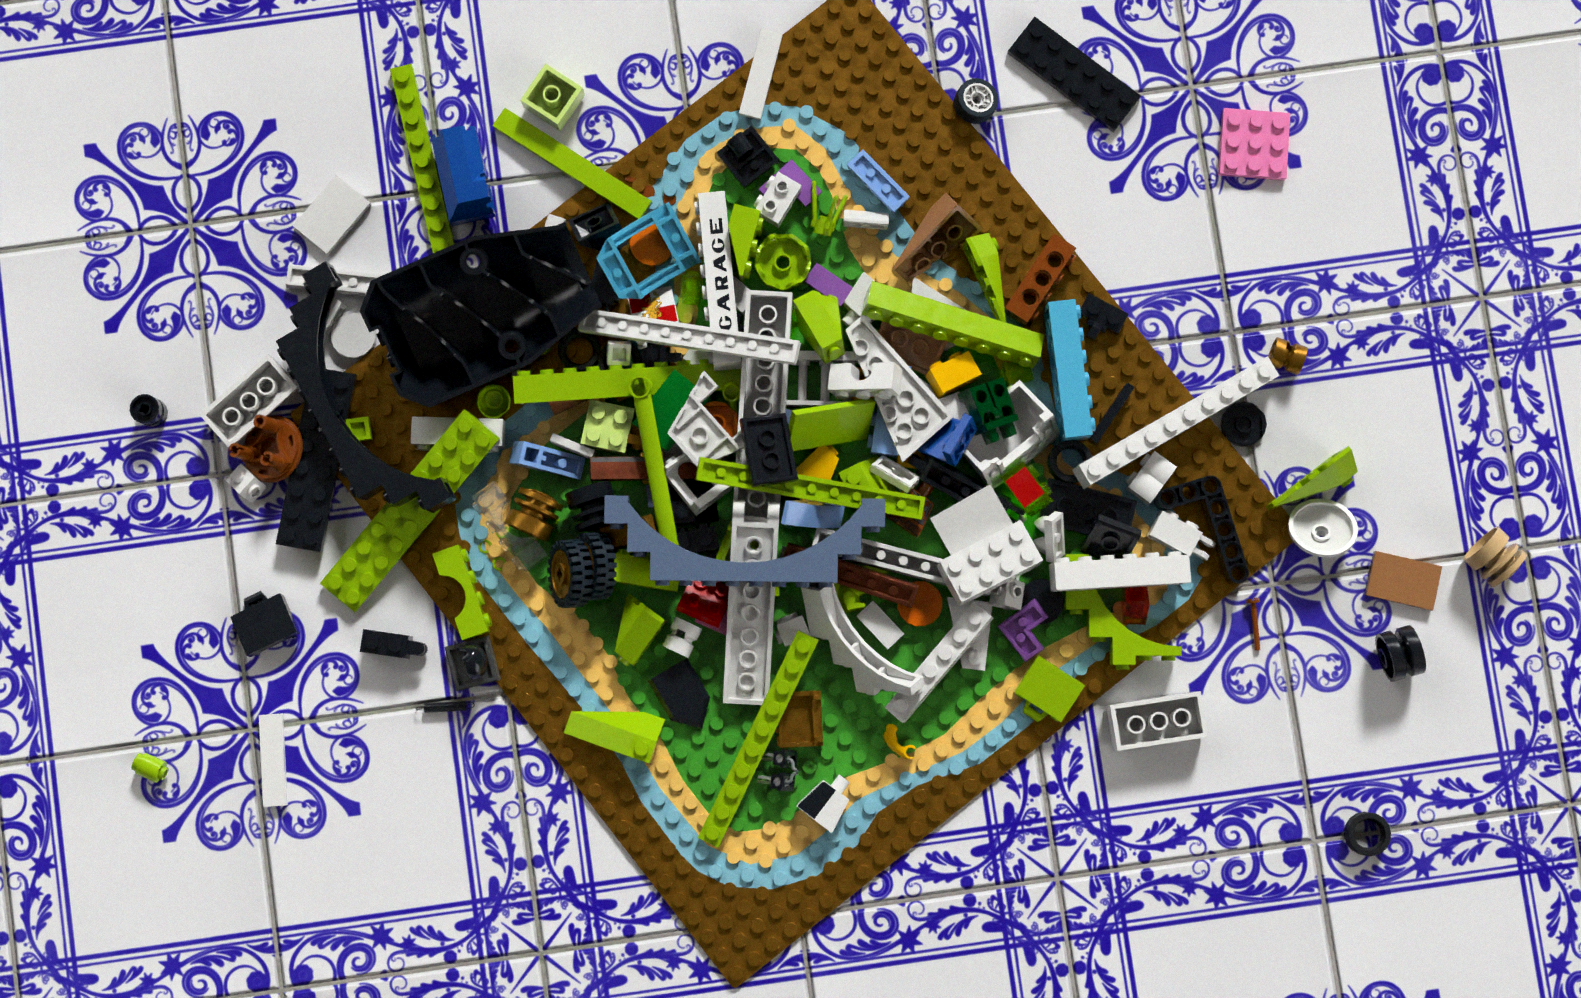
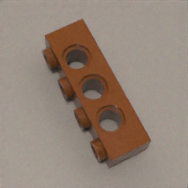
(1055, 248)

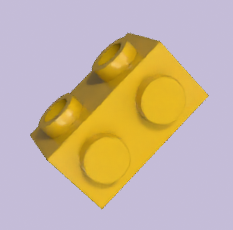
(952, 374)

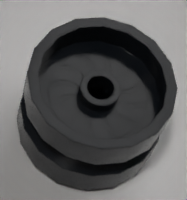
(1400, 653)

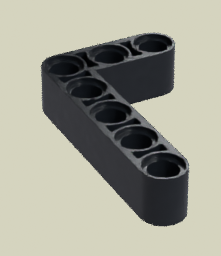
(1213, 520)

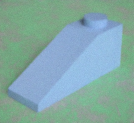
(546, 459)

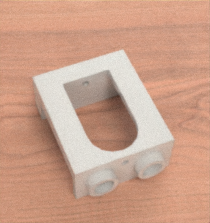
(704, 501)

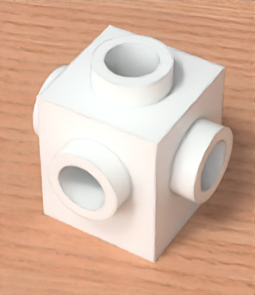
(1008, 596)

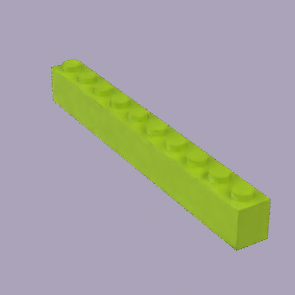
(608, 383)

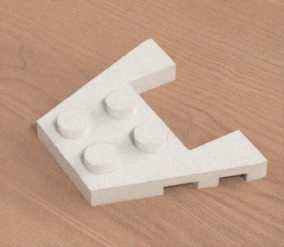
(698, 430)

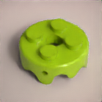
(780, 246)

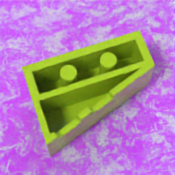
(637, 572)

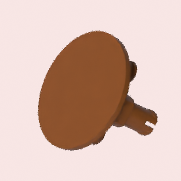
(270, 448)

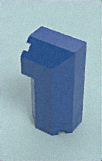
(463, 175)

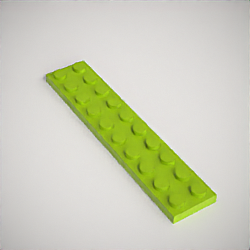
(397, 527)

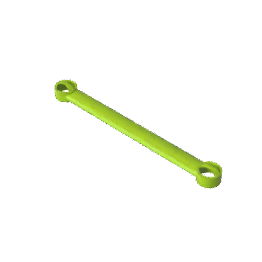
(654, 459)

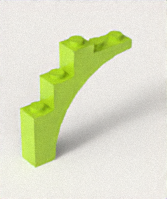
(1101, 624)

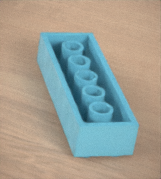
(1067, 370)

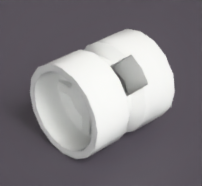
(680, 645)

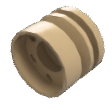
(1498, 561)

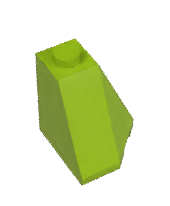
(821, 324)
(636, 631)

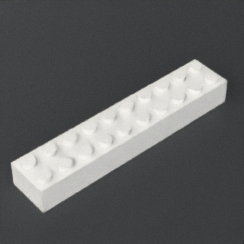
(763, 382)

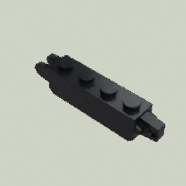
(955, 482)

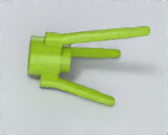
(825, 225)

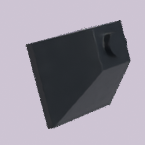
(596, 226)
(683, 514)

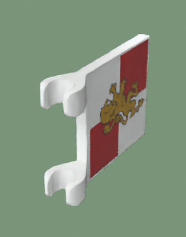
(655, 305)

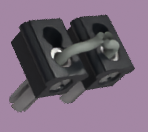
(781, 781)

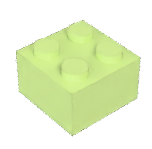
(552, 97)
(608, 427)

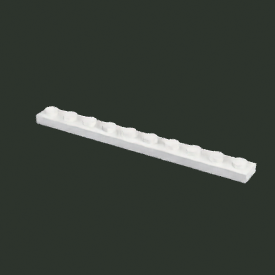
(691, 336)

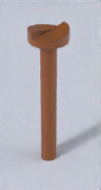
(1255, 621)

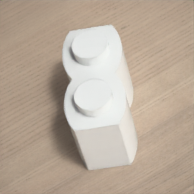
(1151, 477)

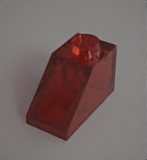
(1135, 605)

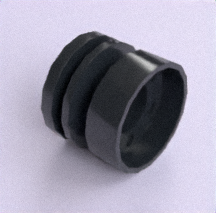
(591, 502)

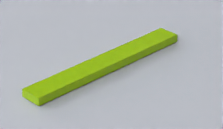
(572, 164)

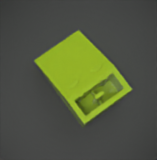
(744, 227)

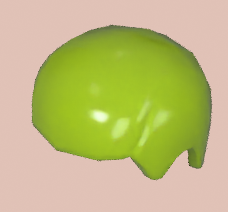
(493, 401)

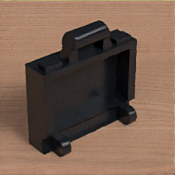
(264, 623)

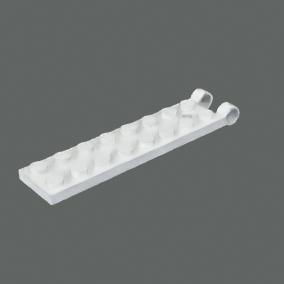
(750, 611)

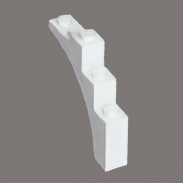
(849, 649)

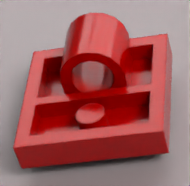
(705, 602)

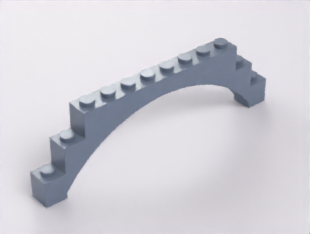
(811, 565)

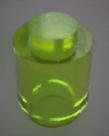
(691, 288)

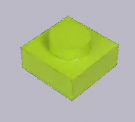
(360, 428)

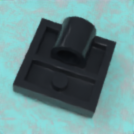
(747, 156)

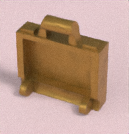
(801, 721)

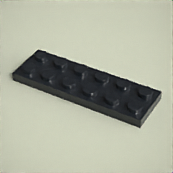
(1074, 74)

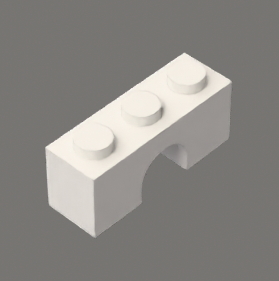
(882, 382)

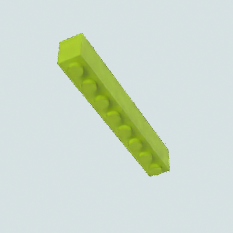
(952, 324)

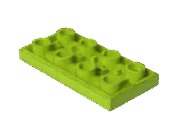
(830, 424)

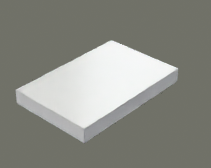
(332, 215)
(971, 520)

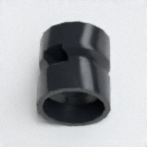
(148, 410)

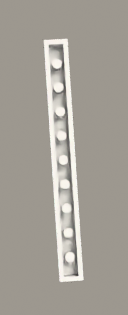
(1175, 422)

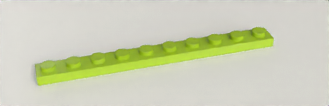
(422, 157)
(811, 489)
(758, 738)

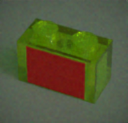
(1027, 488)

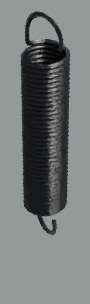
(445, 706)

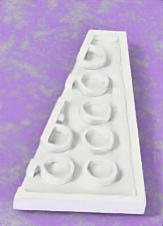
(913, 414)

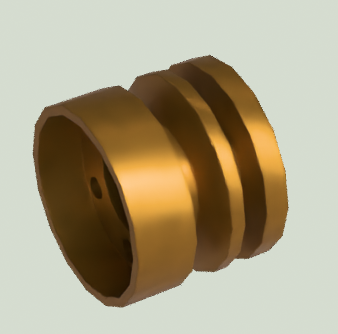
(534, 514)

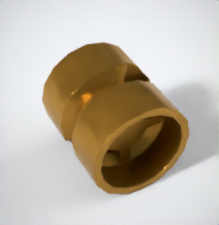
(1288, 356)

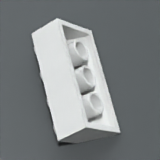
(253, 394)

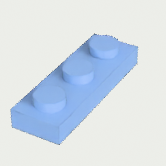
(878, 181)

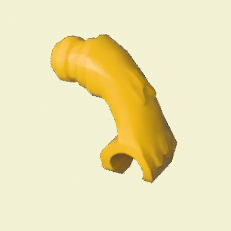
(891, 740)

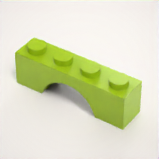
(472, 619)

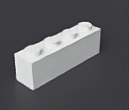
(428, 430)

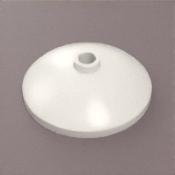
(1323, 519)

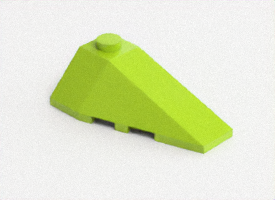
(984, 261)
(1328, 475)
(623, 732)

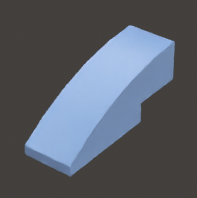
(812, 514)

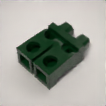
(991, 409)

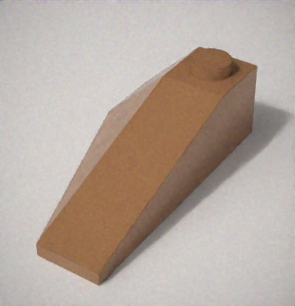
(939, 233)

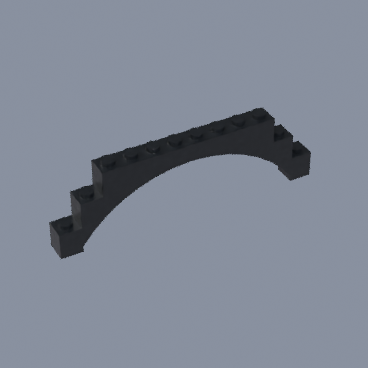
(306, 361)

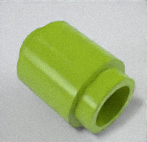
(150, 767)

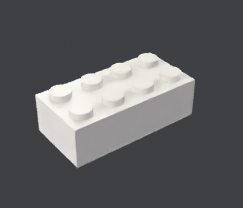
(989, 563)
(1157, 721)

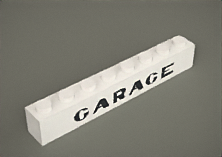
(717, 271)

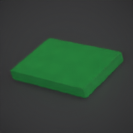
(668, 403)

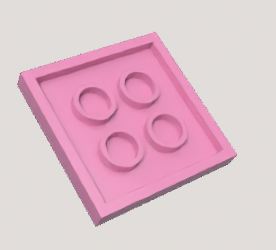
(1254, 144)

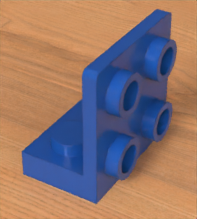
(950, 440)

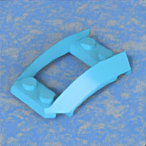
(675, 239)

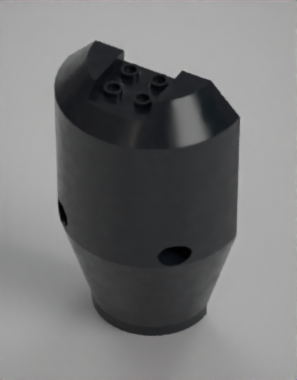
(453, 320)

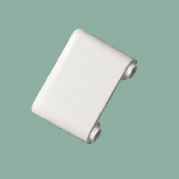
(1034, 430)

